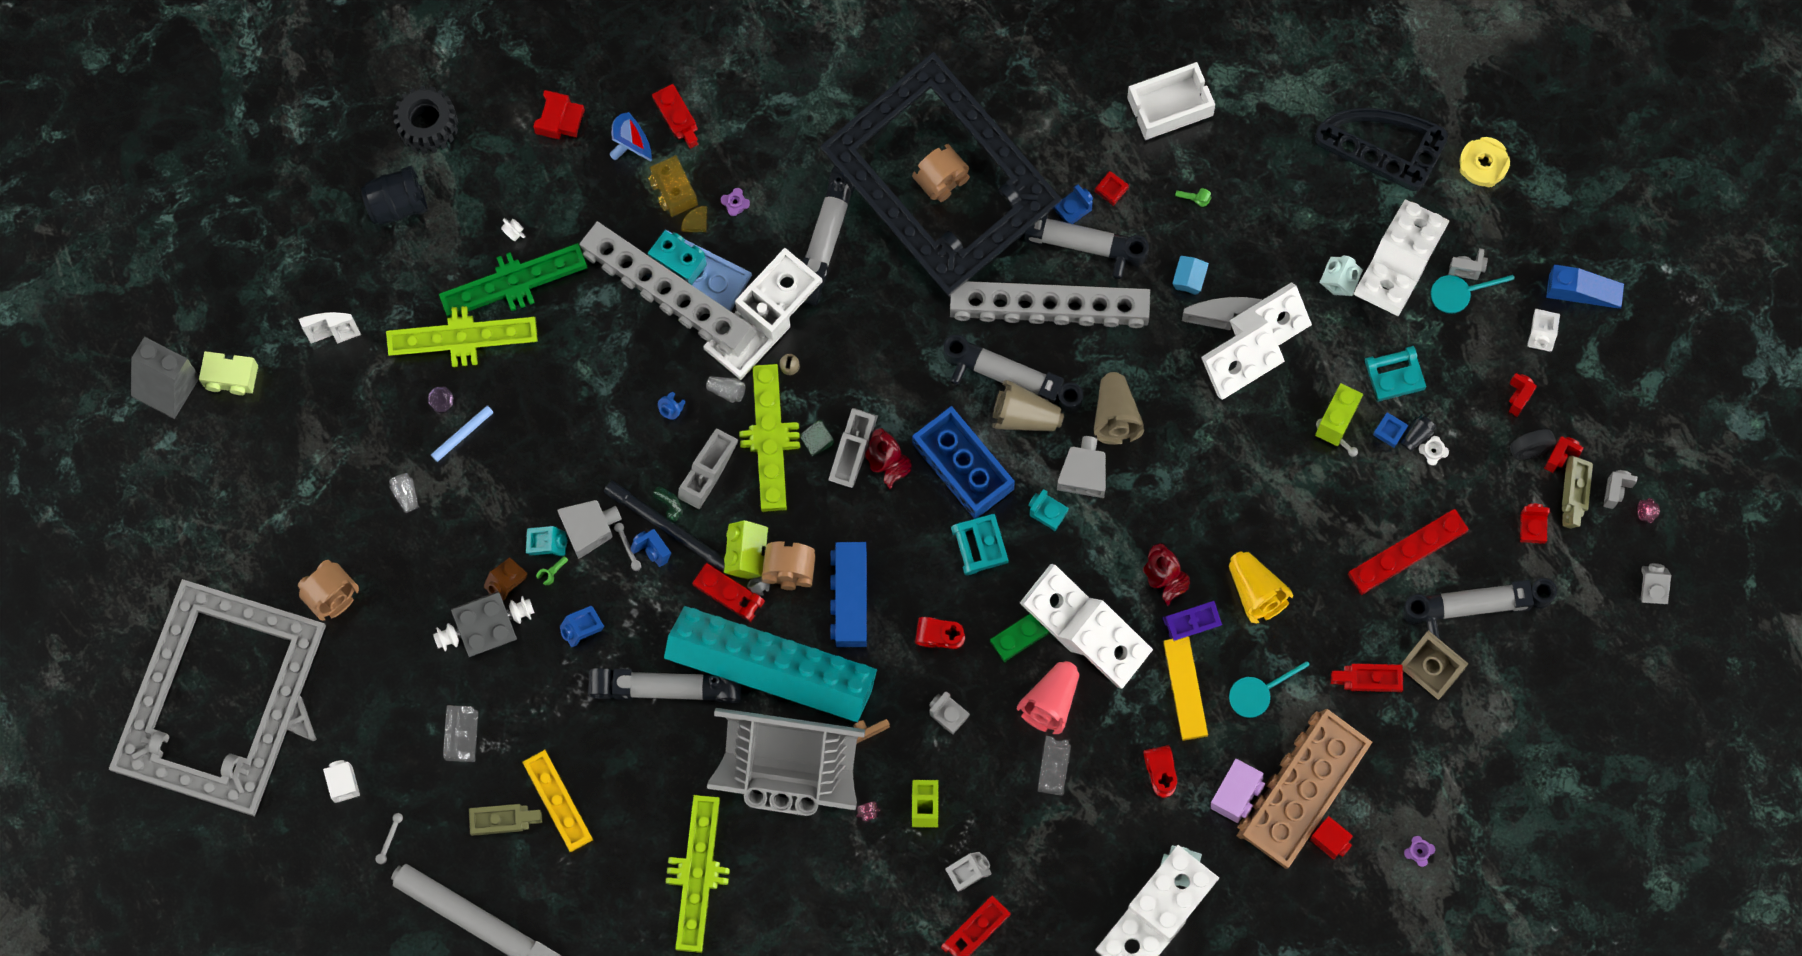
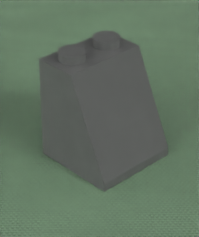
(161, 377)

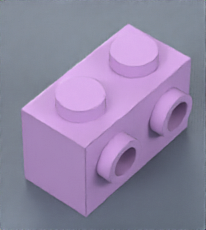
(1237, 791)

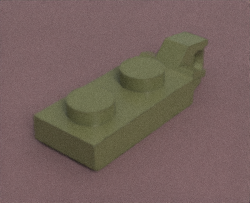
(1576, 491)
(502, 819)

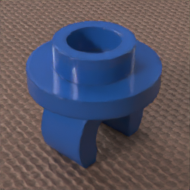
(669, 407)

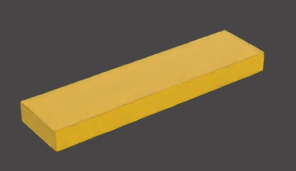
(1185, 688)
(557, 801)

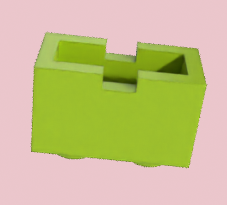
(1339, 414)
(745, 549)

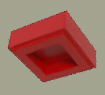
(1111, 188)

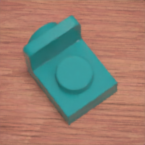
(1047, 510)
(546, 541)

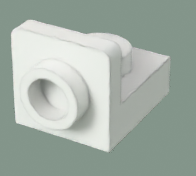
(1543, 330)

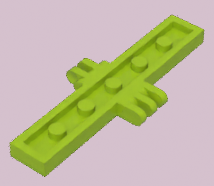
(462, 336)
(770, 437)
(697, 874)

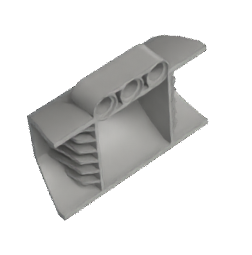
(787, 759)

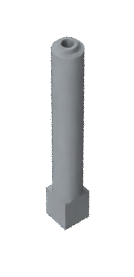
(466, 914)

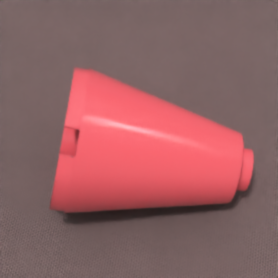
(1051, 698)

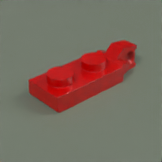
(676, 114)
(1370, 677)

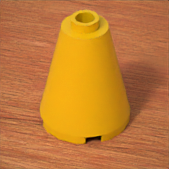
(1258, 587)

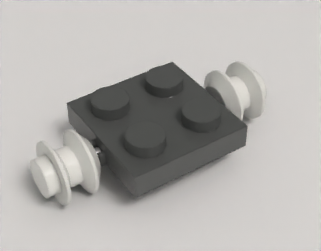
(483, 623)

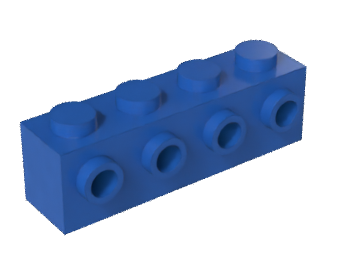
(851, 594)

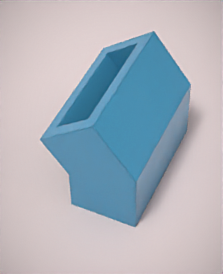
(1190, 274)

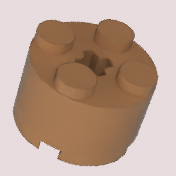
(941, 173)
(788, 565)
(327, 590)

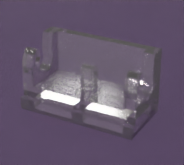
(460, 733)
(1054, 766)

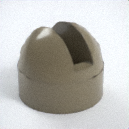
(794, 367)

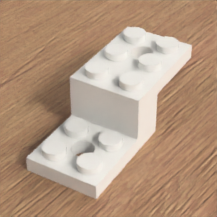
(1401, 257)
(767, 310)
(1256, 341)
(1086, 626)
(1160, 907)

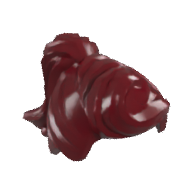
(886, 456)
(1164, 571)

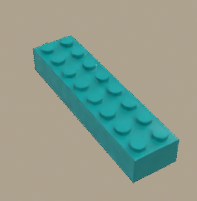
(770, 663)

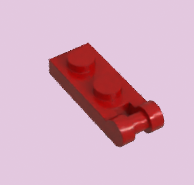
(727, 592)
(977, 928)

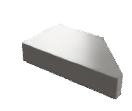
(300, 722)

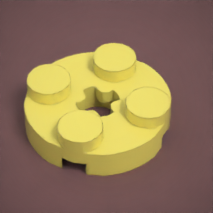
(1487, 175)

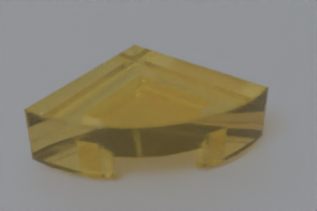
(695, 220)

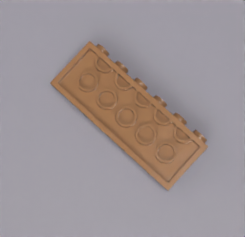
(1304, 787)

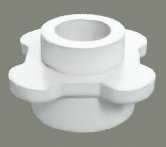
(512, 229)
(1437, 444)

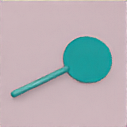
(1453, 294)
(1252, 696)

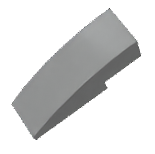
(1218, 311)
(852, 447)
(707, 468)

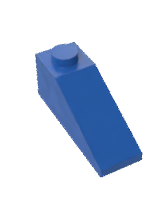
(1583, 287)

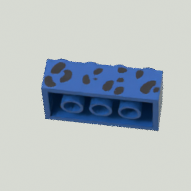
(963, 462)

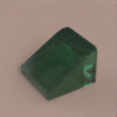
(817, 438)

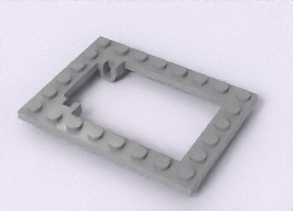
(139, 746)

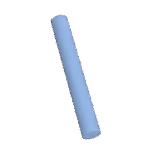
(462, 433)

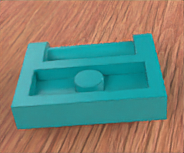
(1398, 381)
(988, 542)

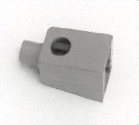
(1084, 470)
(588, 525)

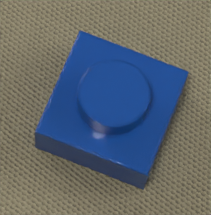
(1390, 430)

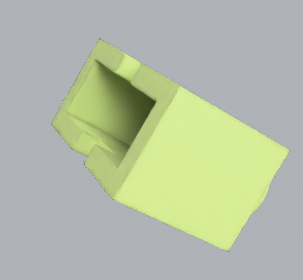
(227, 374)

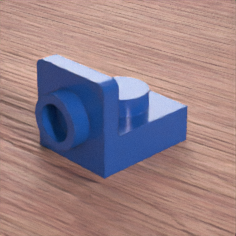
(1075, 205)
(655, 547)
(580, 625)

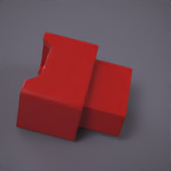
(559, 116)

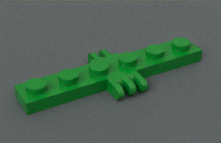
(514, 280)

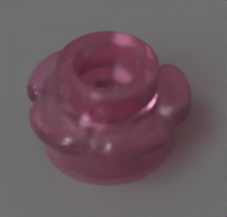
(1648, 510)
(868, 811)

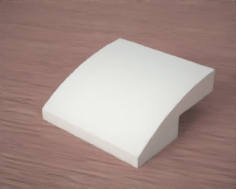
(327, 324)

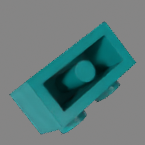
(678, 256)

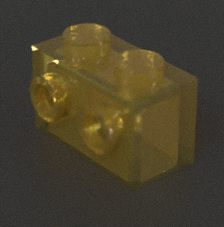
(673, 186)

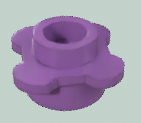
(734, 209)
(1427, 850)

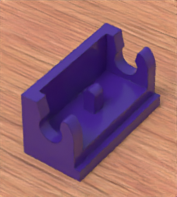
(1192, 621)

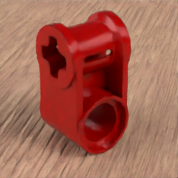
(936, 633)
(1161, 766)

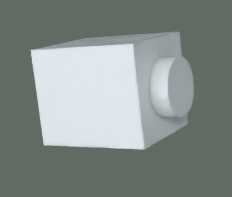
(341, 781)

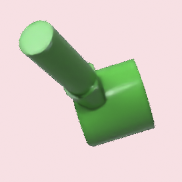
(1201, 199)
(551, 571)

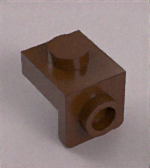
(505, 578)

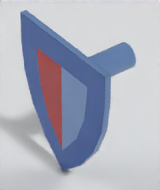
(629, 136)

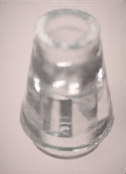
(727, 388)
(404, 491)

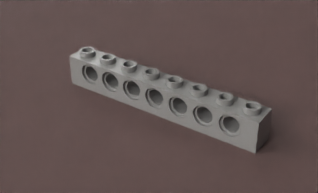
(602, 238)
(1136, 299)

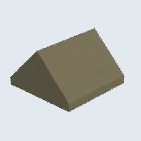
(1434, 665)

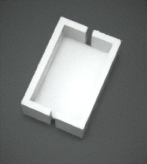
(1171, 101)

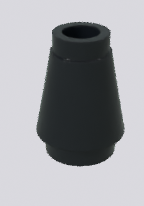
(1418, 432)

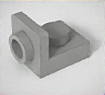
(1467, 268)
(1614, 491)
(948, 712)
(968, 870)

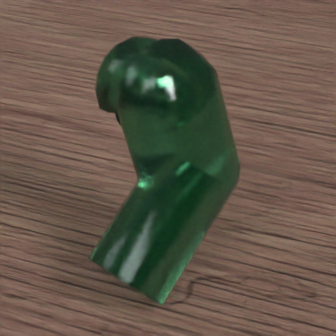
(672, 502)

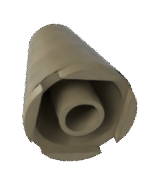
(1024, 410)
(1116, 411)

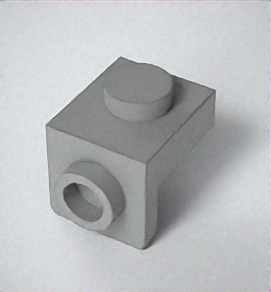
(1655, 584)

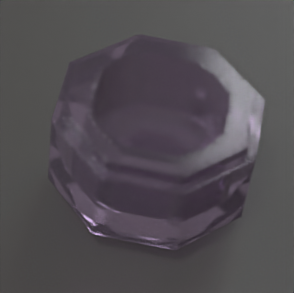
(440, 399)

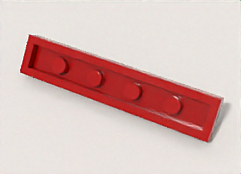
(1408, 551)

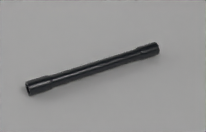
(625, 498)

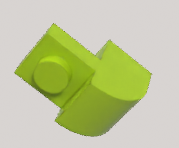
(925, 803)

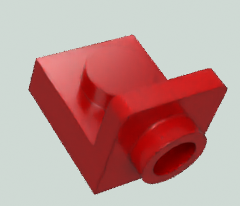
(1523, 393)
(1558, 456)
(1534, 523)

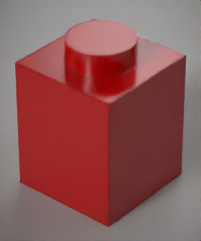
(1332, 838)

